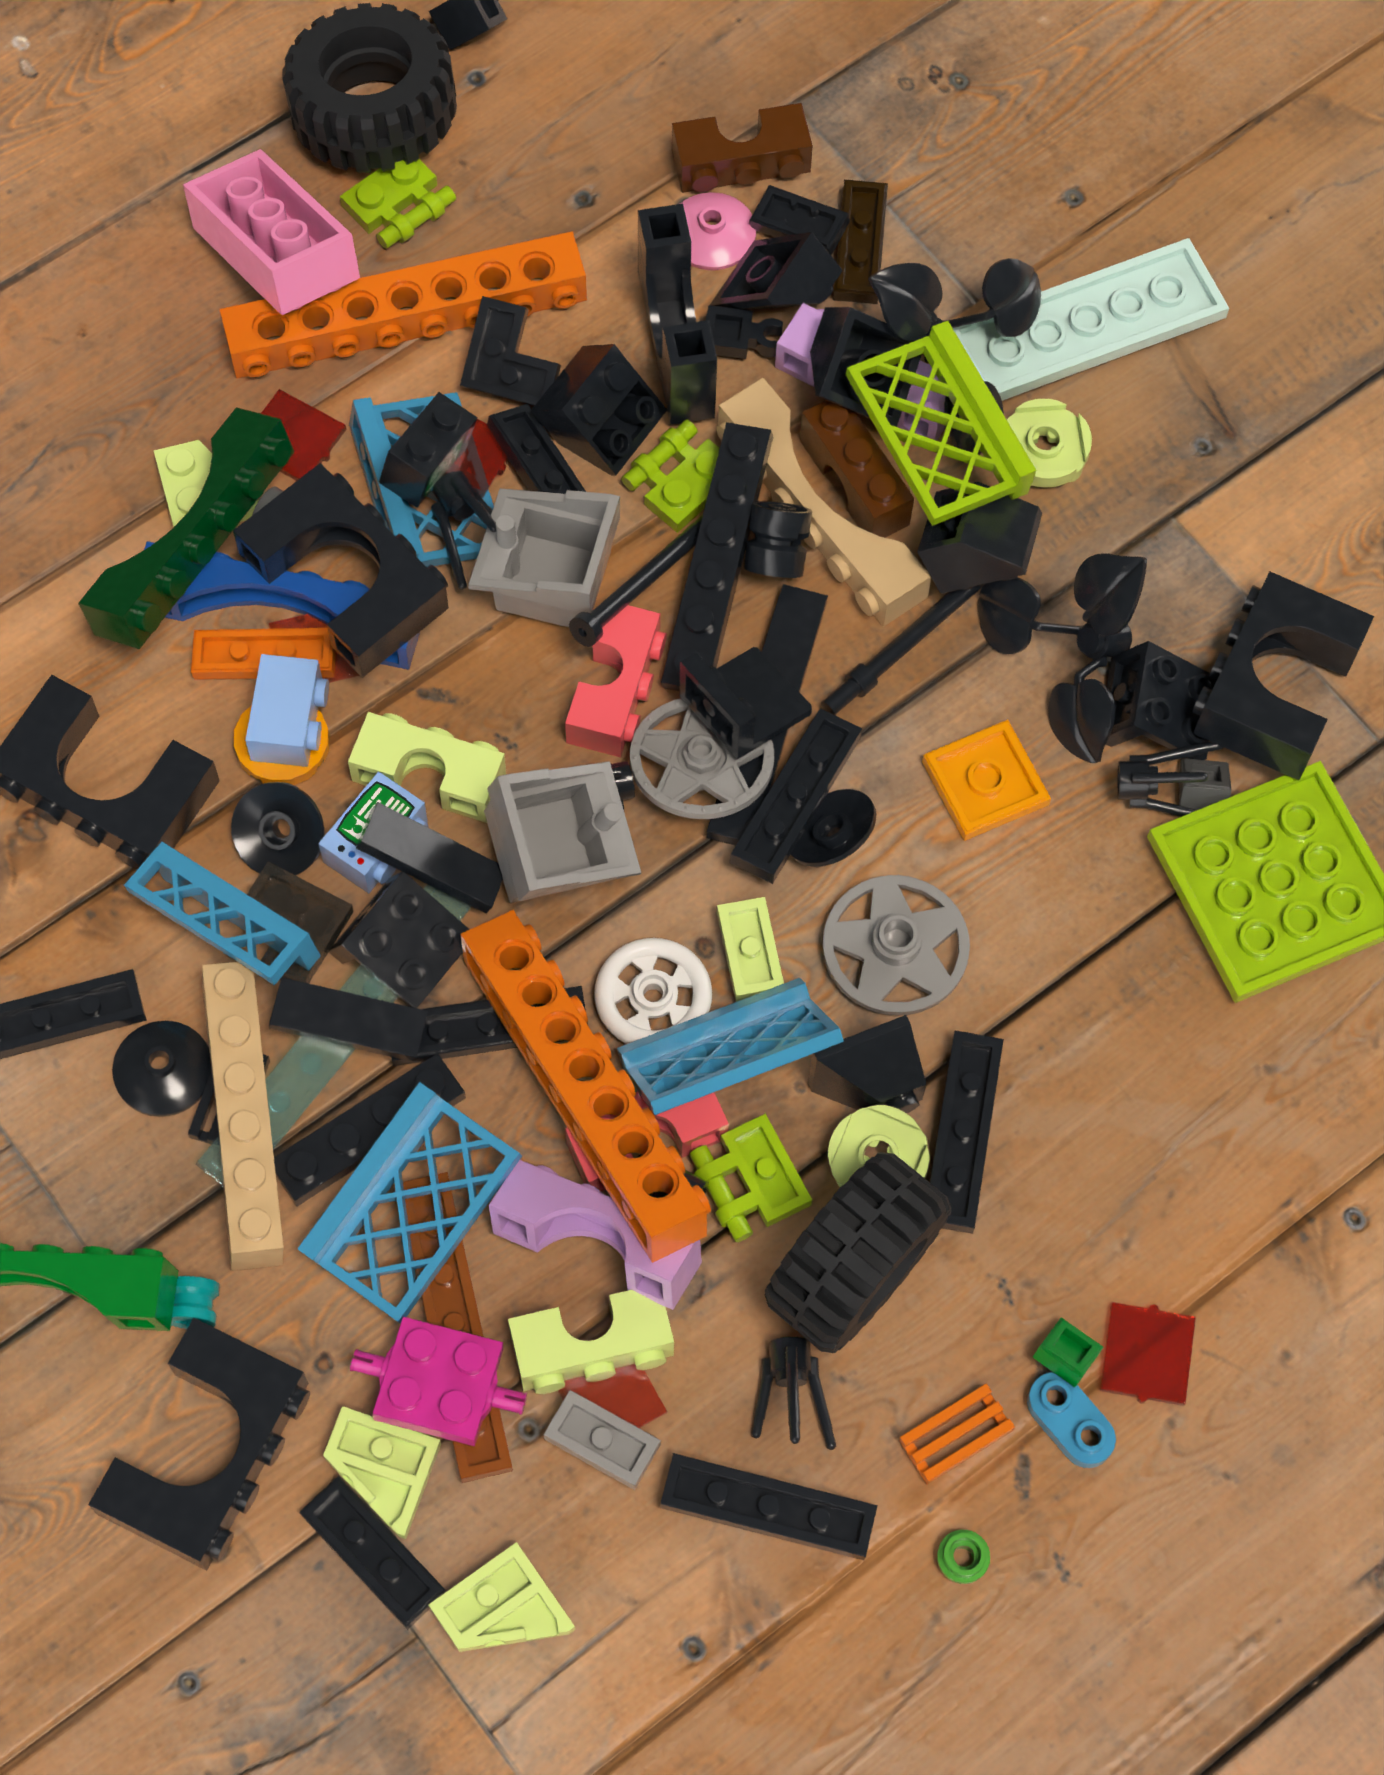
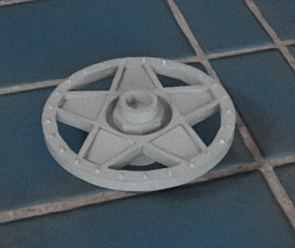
(694, 763)
(896, 945)

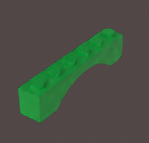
(127, 1289)

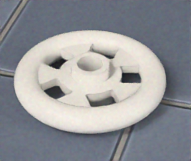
(644, 955)

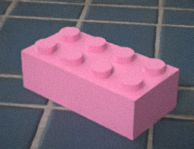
(272, 231)

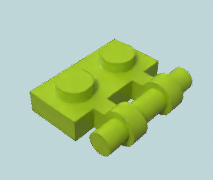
(387, 193)
(684, 491)
(765, 1171)

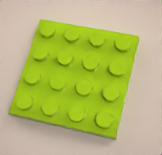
(1275, 880)

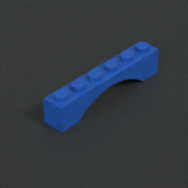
(237, 583)

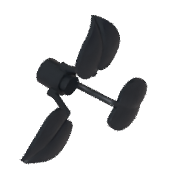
(913, 291)
(1109, 592)

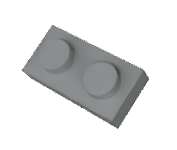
(602, 1439)

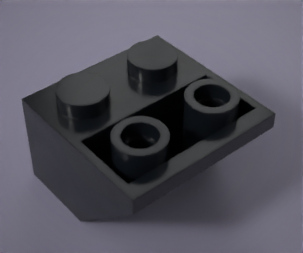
(600, 408)
(979, 544)

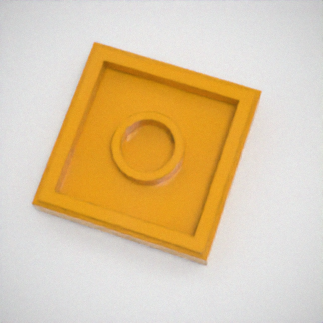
(986, 780)

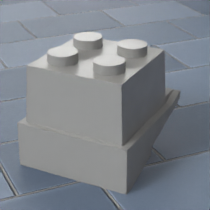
(547, 552)
(559, 830)

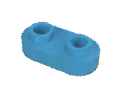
(1068, 1420)

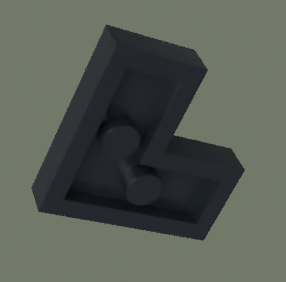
(494, 358)

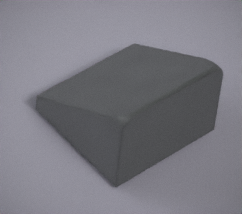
(1202, 794)

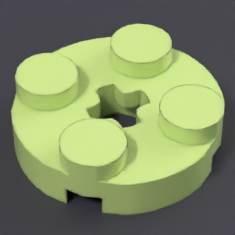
(1071, 434)
(868, 1128)

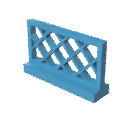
(372, 446)
(727, 1046)
(375, 1177)

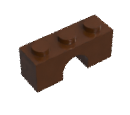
(710, 160)
(873, 488)

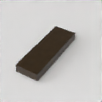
(862, 242)

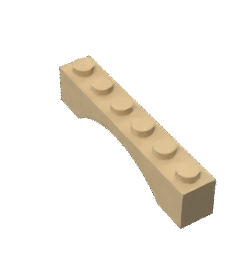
(876, 568)
(242, 1117)

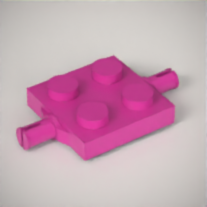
(438, 1381)

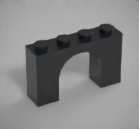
(680, 344)
(322, 513)
(1240, 709)
(133, 825)
(198, 1517)

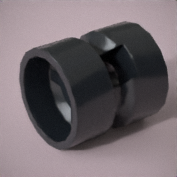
(777, 539)

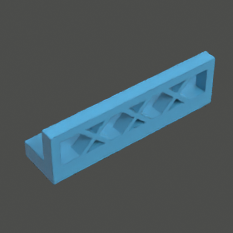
(224, 903)

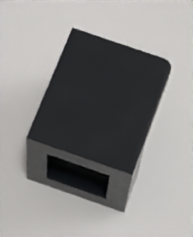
(465, 19)

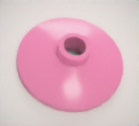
(719, 244)

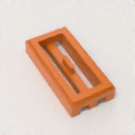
(992, 1410)

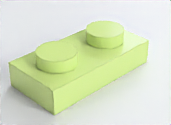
(749, 947)

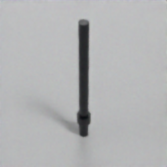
(864, 677)

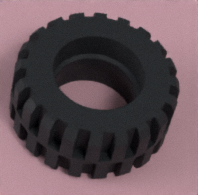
(363, 48)
(857, 1251)

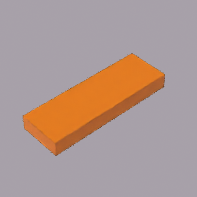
(238, 651)

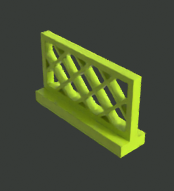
(978, 415)

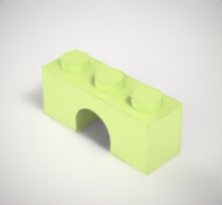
(398, 748)
(551, 1355)

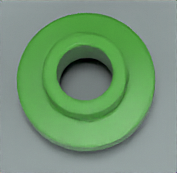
(963, 1540)

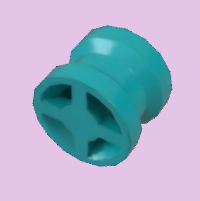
(194, 1300)

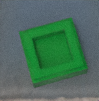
(1068, 1352)

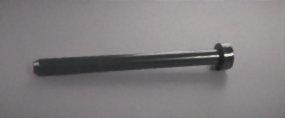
(587, 627)

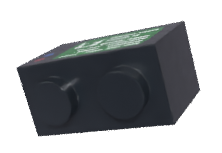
(427, 449)

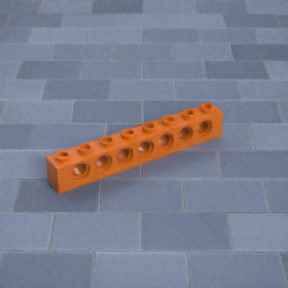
(419, 287)
(658, 1223)

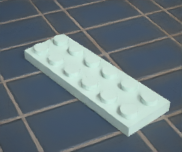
(1099, 319)

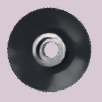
(257, 829)
(836, 829)
(167, 1089)

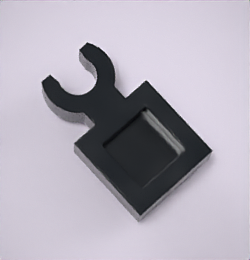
(735, 332)

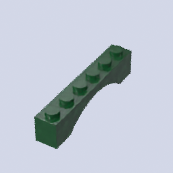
(139, 592)

